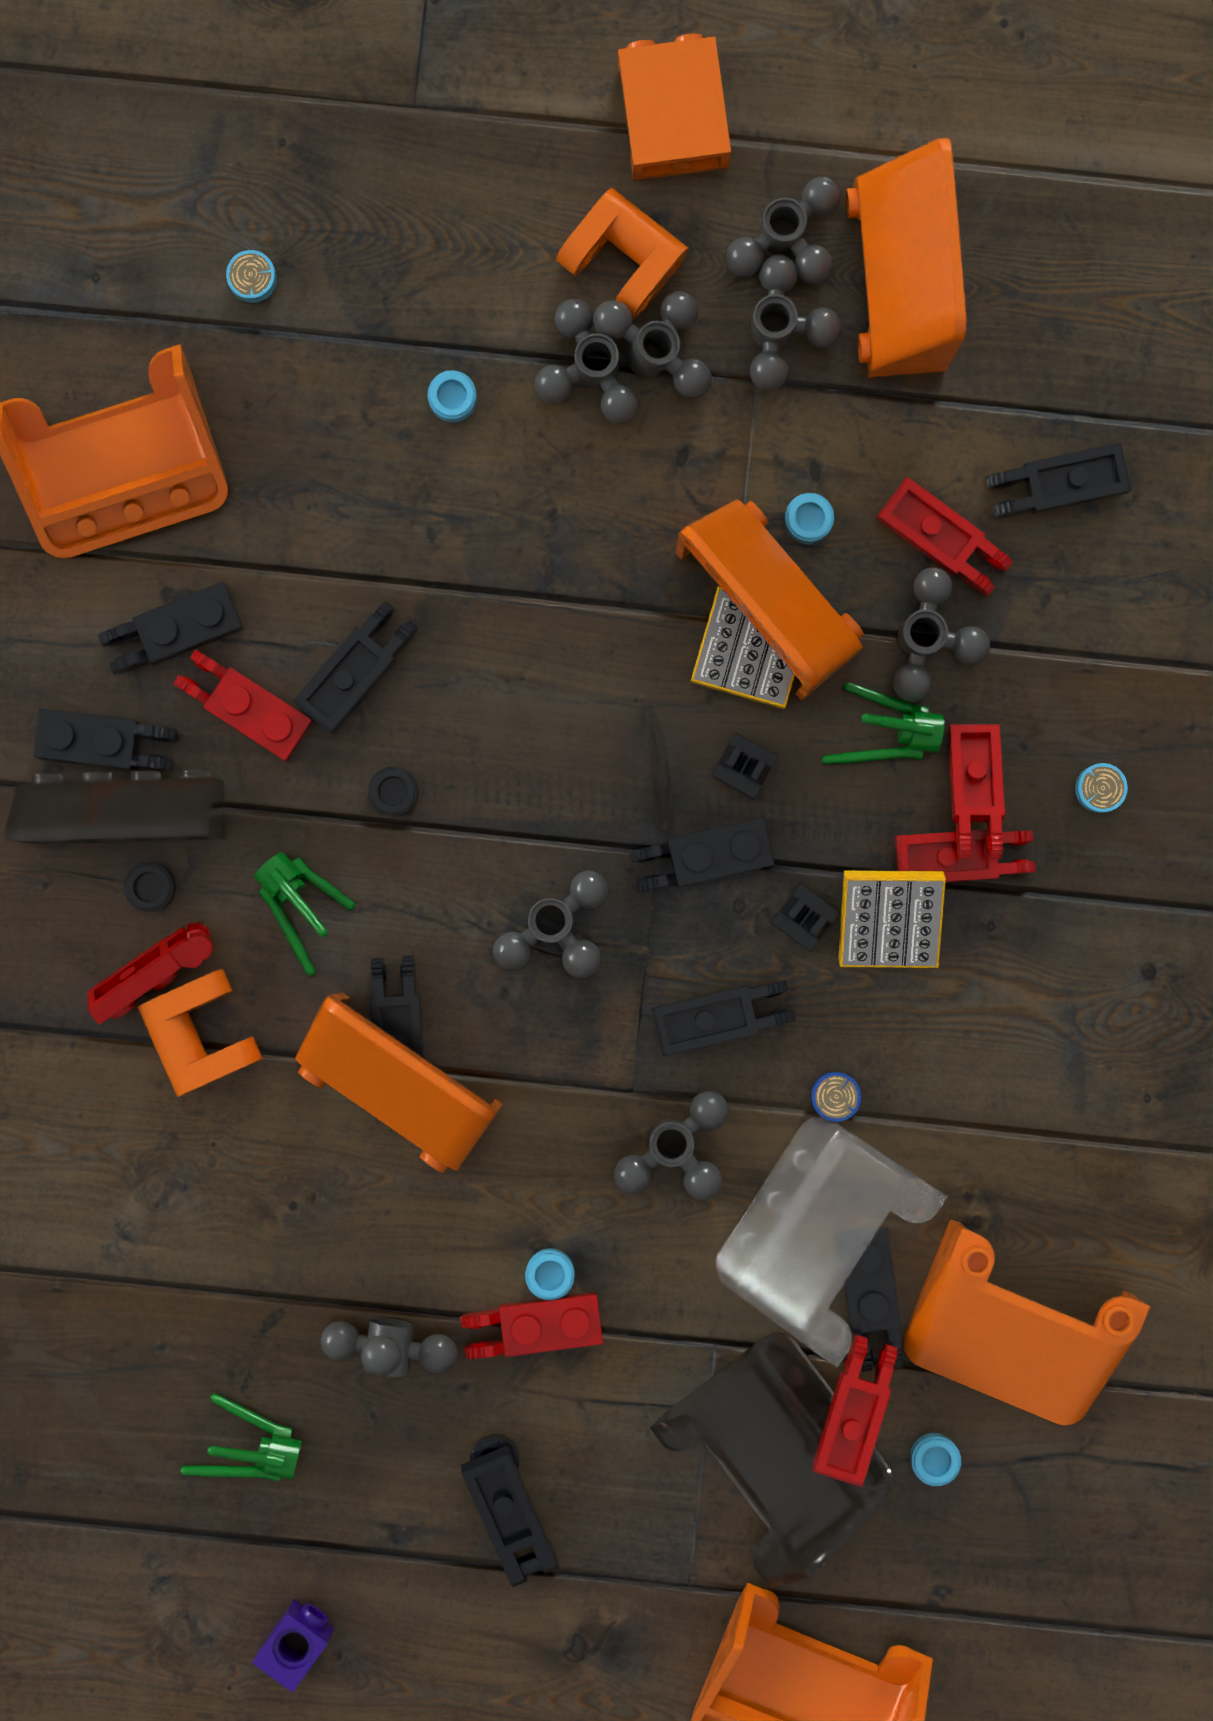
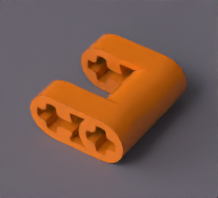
(636, 236)
(179, 1042)

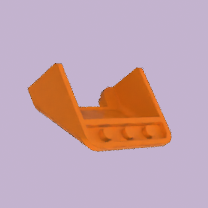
(910, 262)
(117, 466)
(772, 592)
(393, 1084)
(1011, 1342)
(788, 1676)

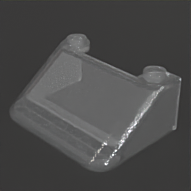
(814, 1228)

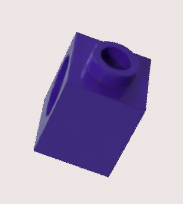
(281, 1661)

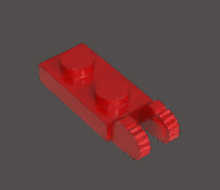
(941, 534)
(249, 708)
(976, 785)
(939, 853)
(148, 971)
(537, 1326)
(855, 1416)

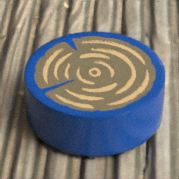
(835, 1096)

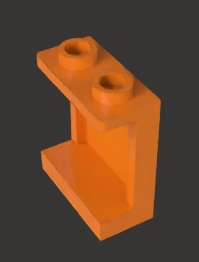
(674, 107)

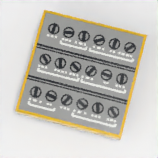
(739, 659)
(891, 919)

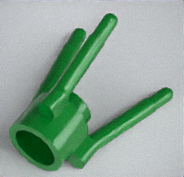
(916, 729)
(282, 881)
(275, 1456)

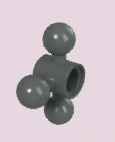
(813, 262)
(677, 313)
(820, 326)
(555, 383)
(968, 645)
(580, 957)
(701, 1178)
(388, 1347)

